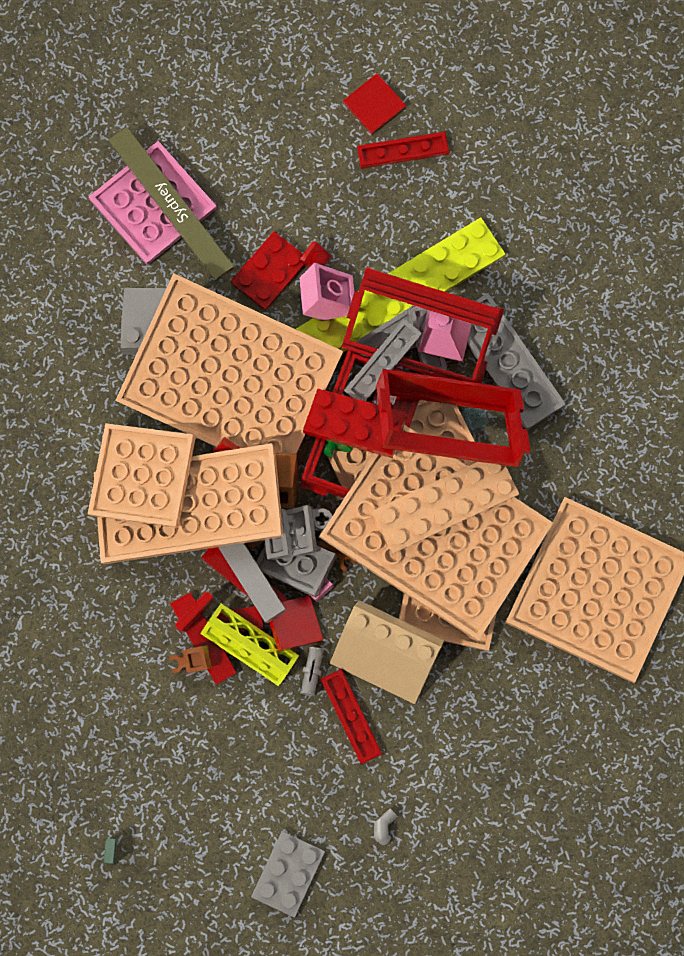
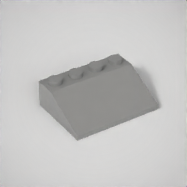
(137, 314)

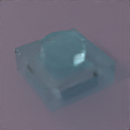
(474, 418)

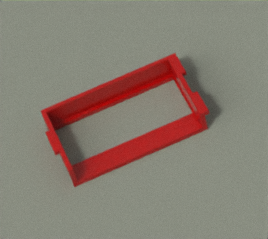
(428, 299)
(454, 393)
(322, 486)

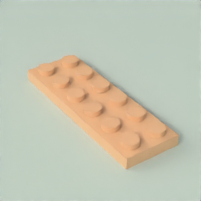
(443, 504)

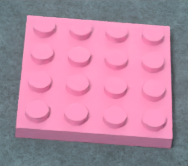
(136, 214)

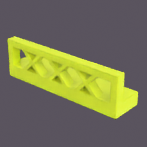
(247, 647)

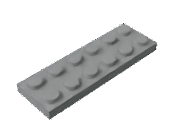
(514, 367)

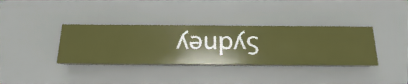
(171, 204)

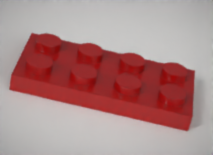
(349, 422)

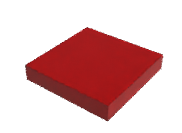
(374, 104)
(297, 625)

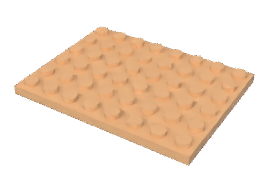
(226, 371)
(455, 573)

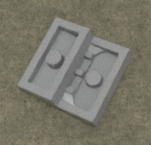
(298, 535)

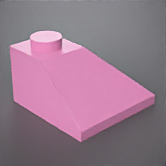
(444, 336)

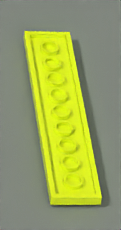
(437, 267)

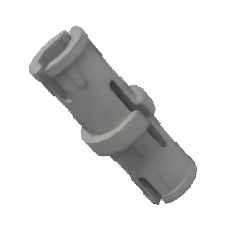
(315, 655)

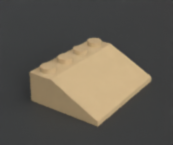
(386, 651)

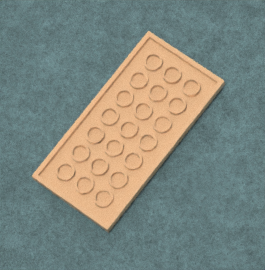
(226, 502)

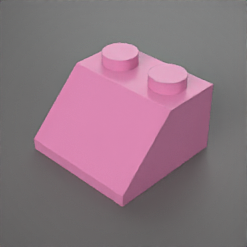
(326, 292)

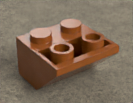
(287, 479)

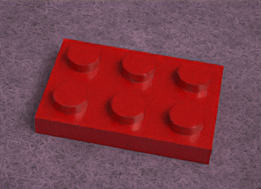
(268, 271)

